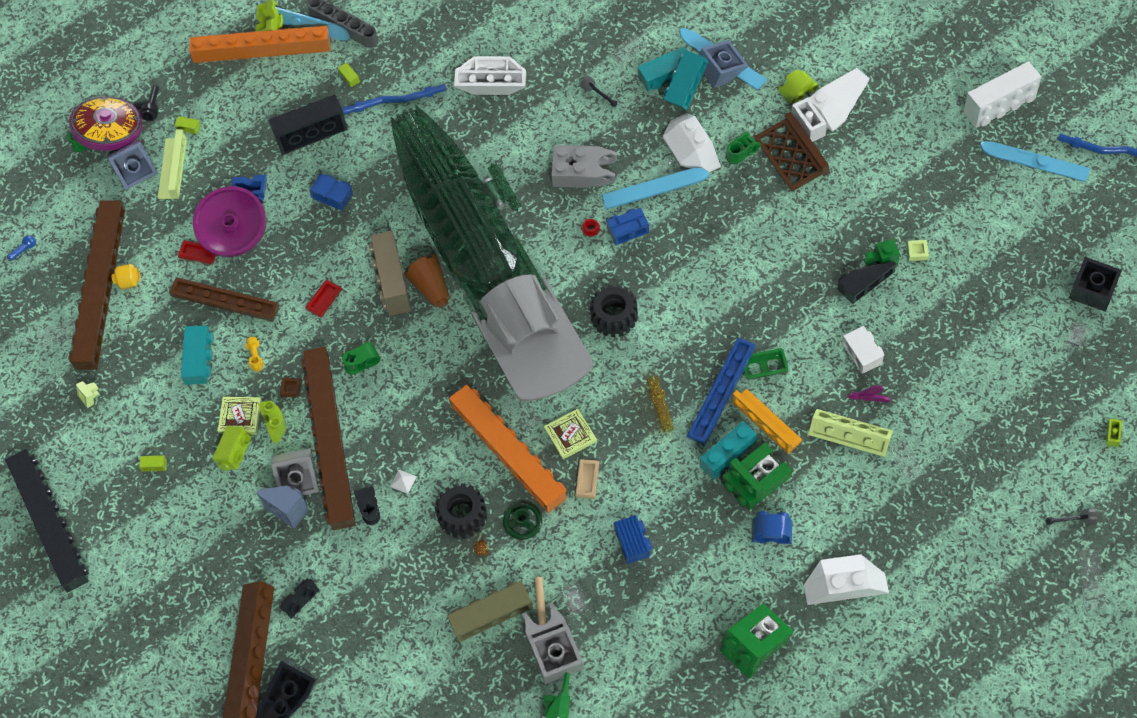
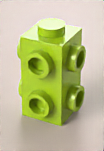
(232, 448)

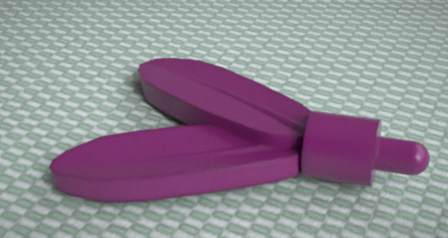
(870, 395)

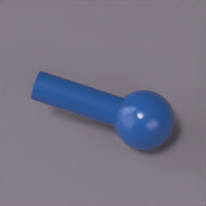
(27, 243)

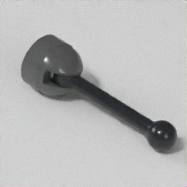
(588, 84)
(1088, 517)

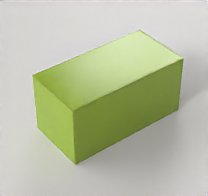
(348, 74)
(187, 125)
(1114, 430)
(152, 463)

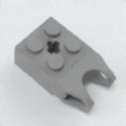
(581, 166)
(550, 639)

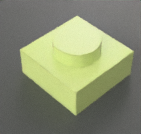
(917, 250)

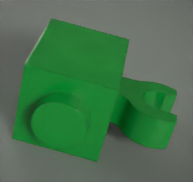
(883, 253)

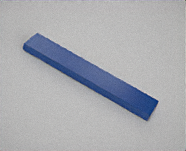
(721, 391)

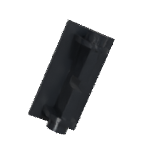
(303, 594)

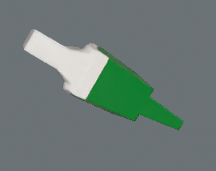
(558, 705)

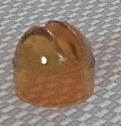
(481, 548)

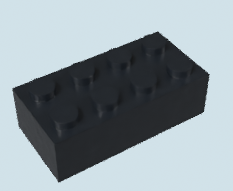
(308, 124)

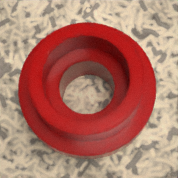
(590, 223)

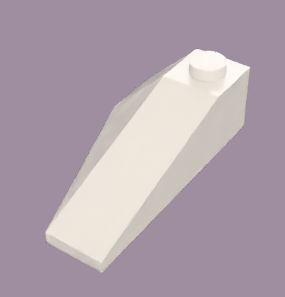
(839, 97)

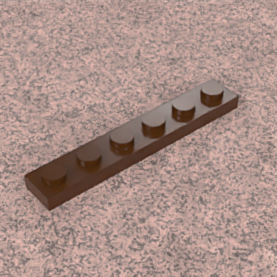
(224, 299)

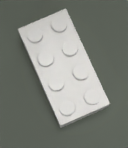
(1002, 95)

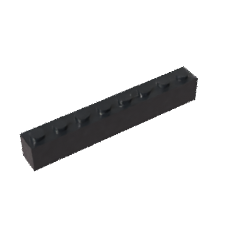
(47, 520)

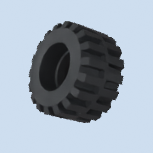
(618, 323)
(463, 525)

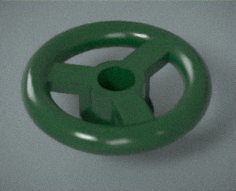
(522, 513)

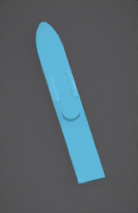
(301, 21)
(697, 42)
(1035, 160)
(654, 187)

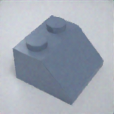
(723, 64)
(132, 164)
(284, 504)

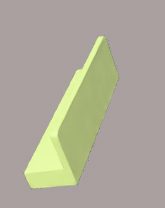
(172, 166)

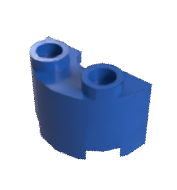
(256, 185)
(772, 528)

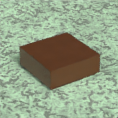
(290, 387)

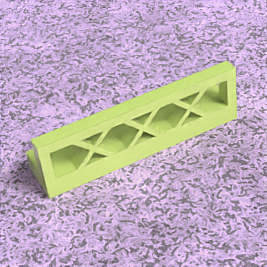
(850, 432)

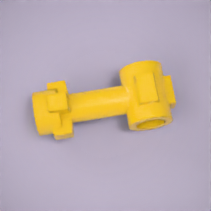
(255, 362)

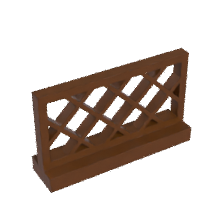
(807, 148)

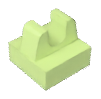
(87, 393)

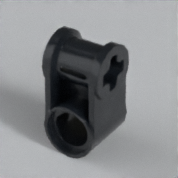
(367, 503)

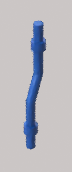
(427, 92)
(1078, 142)

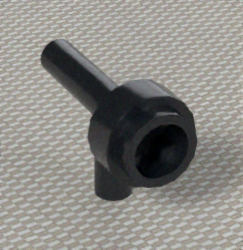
(148, 108)

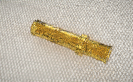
(657, 395)

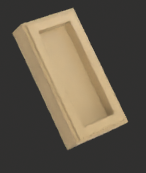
(587, 479)

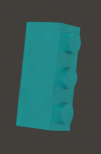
(659, 71)
(685, 79)
(196, 355)
(730, 447)

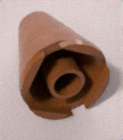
(429, 280)

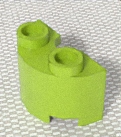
(268, 16)
(797, 85)
(274, 420)

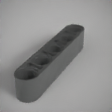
(357, 29)

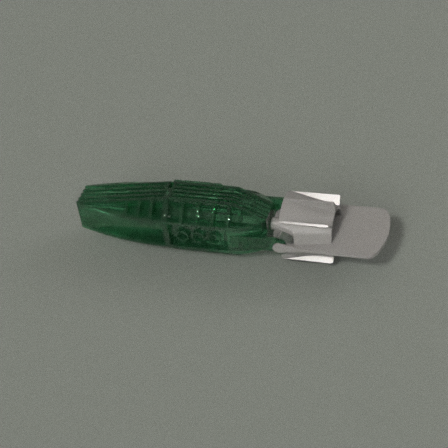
(461, 215)

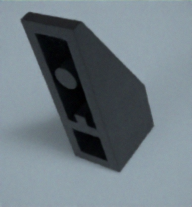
(863, 280)

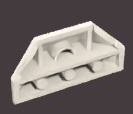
(490, 76)
(690, 143)
(844, 579)

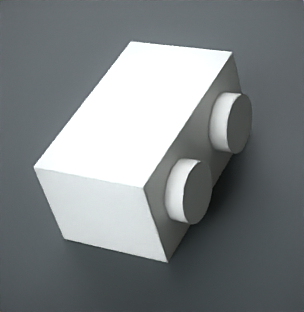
(809, 119)
(863, 349)

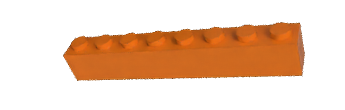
(260, 44)
(508, 449)

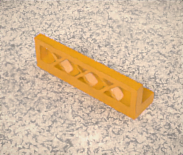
(766, 420)

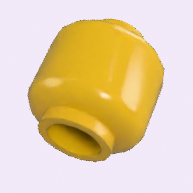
(126, 276)

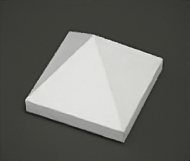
(403, 481)

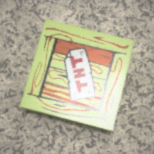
(240, 413)
(570, 434)

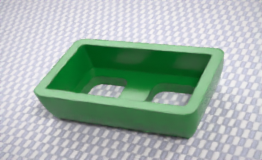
(762, 358)

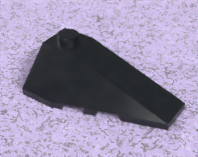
(286, 691)

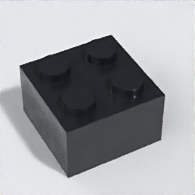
(1095, 284)

